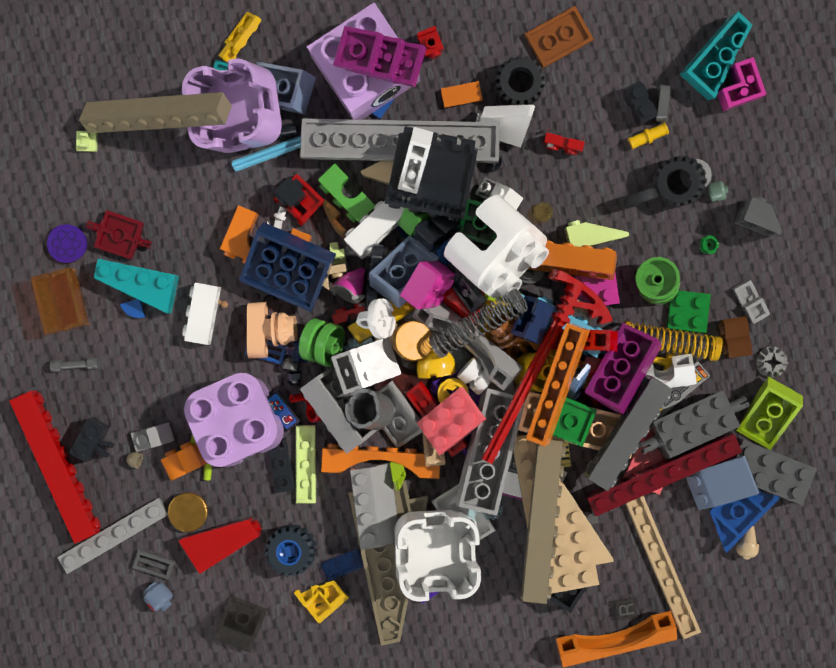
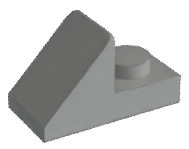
(152, 437)

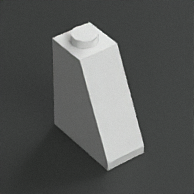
(513, 121)

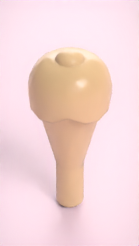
(747, 545)

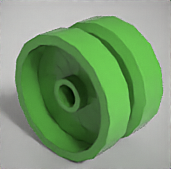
(660, 269)
(321, 342)

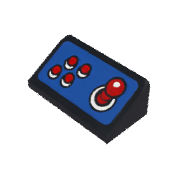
(284, 410)

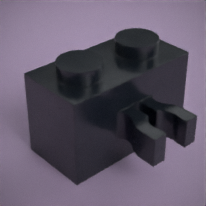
(90, 440)

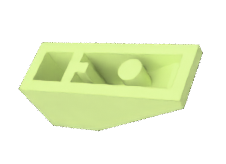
(591, 234)

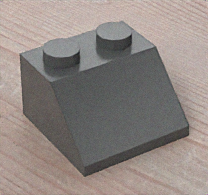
(759, 217)

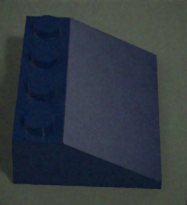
(287, 266)

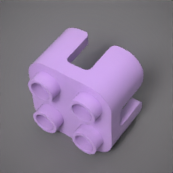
(254, 109)
(233, 420)

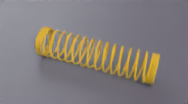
(716, 342)

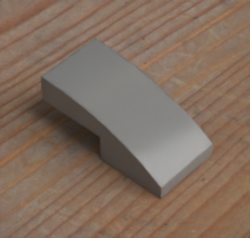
(750, 301)

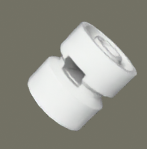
(474, 375)

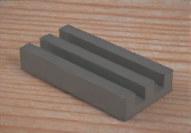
(157, 557)

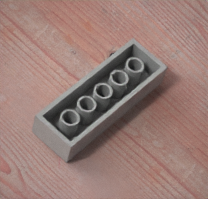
(480, 481)

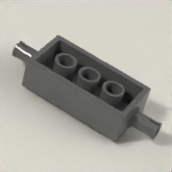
(693, 425)

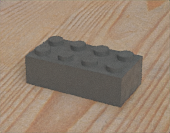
(777, 472)

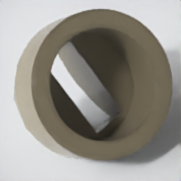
(134, 459)

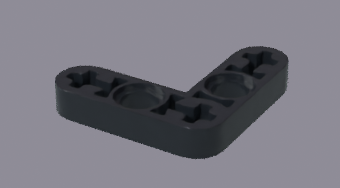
(374, 259)

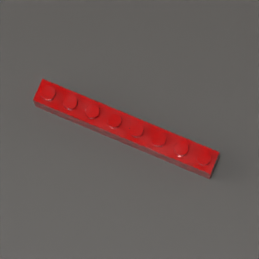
(55, 466)

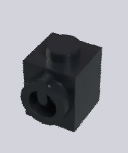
(289, 192)

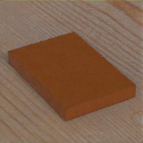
(558, 37)

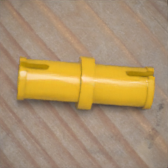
(648, 135)

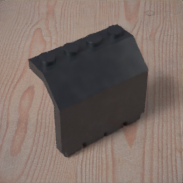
(444, 179)

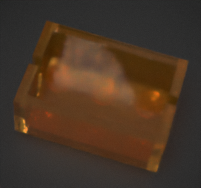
(59, 301)

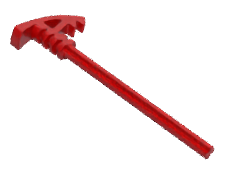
(595, 308)

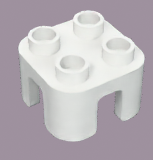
(507, 258)
(436, 554)

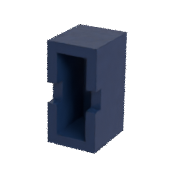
(534, 321)

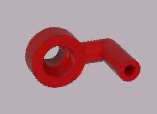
(310, 412)

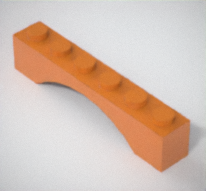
(336, 460)
(650, 632)

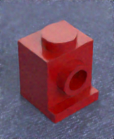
(431, 34)

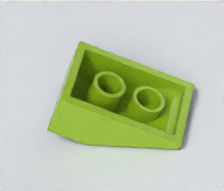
(770, 413)

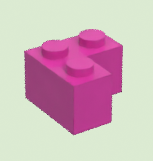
(746, 87)

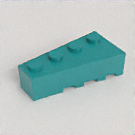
(713, 61)
(143, 284)

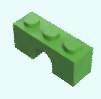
(333, 182)

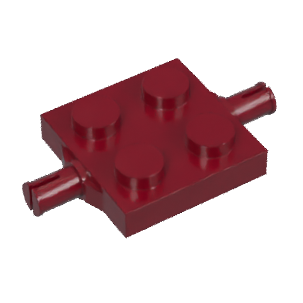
(119, 234)

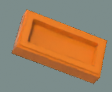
(461, 94)

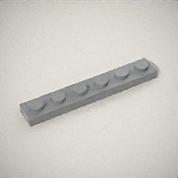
(113, 535)

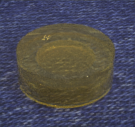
(543, 212)

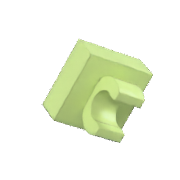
(86, 141)
(340, 257)

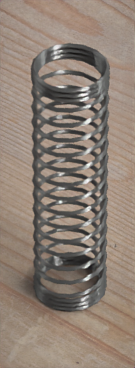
(515, 298)

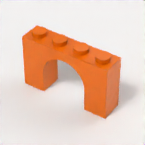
(238, 234)

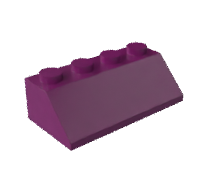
(623, 369)

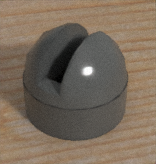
(289, 365)

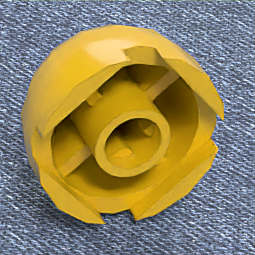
(435, 366)

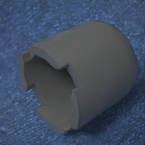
(369, 410)

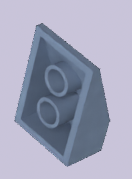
(292, 86)
(396, 269)
(722, 483)

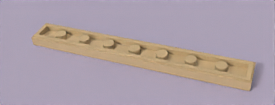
(663, 567)

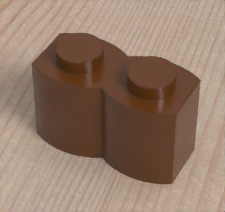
(735, 337)

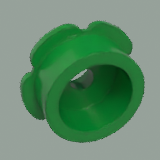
(714, 244)

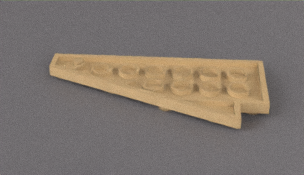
(576, 542)

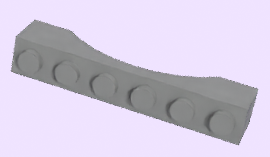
(497, 364)

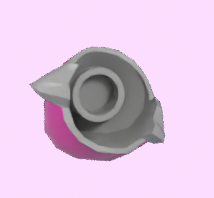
(350, 286)

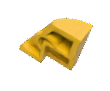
(328, 594)

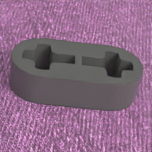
(662, 103)

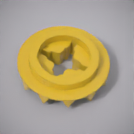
(450, 384)

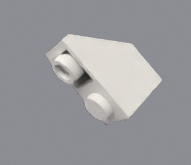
(489, 188)

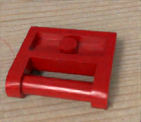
(310, 203)

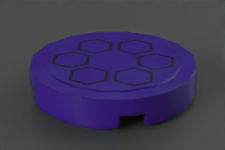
(67, 243)

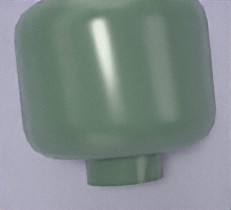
(717, 191)

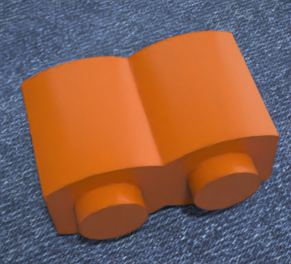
(183, 461)

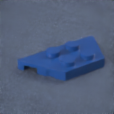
(738, 517)

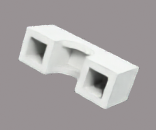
(679, 374)

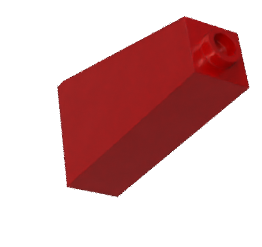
(217, 543)

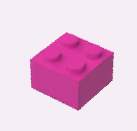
(428, 285)
(605, 289)

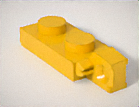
(239, 36)

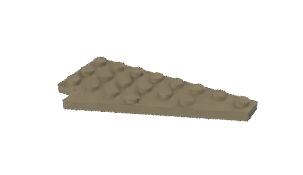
(380, 570)

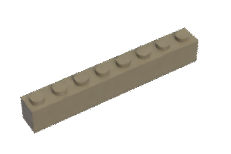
(156, 113)
(542, 522)

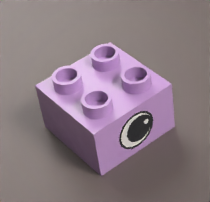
(356, 92)

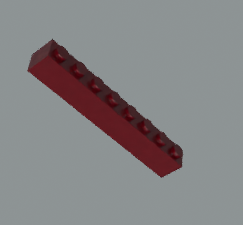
(664, 473)

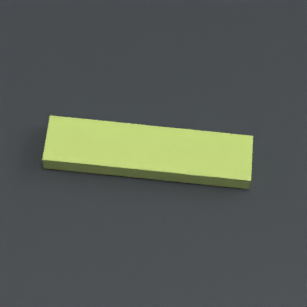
(305, 463)

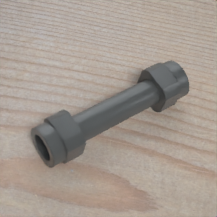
(90, 363)

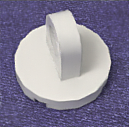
(378, 318)

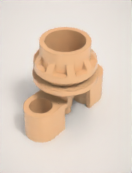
(260, 329)

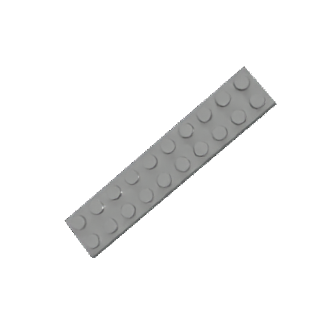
(378, 138)

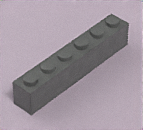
(628, 432)

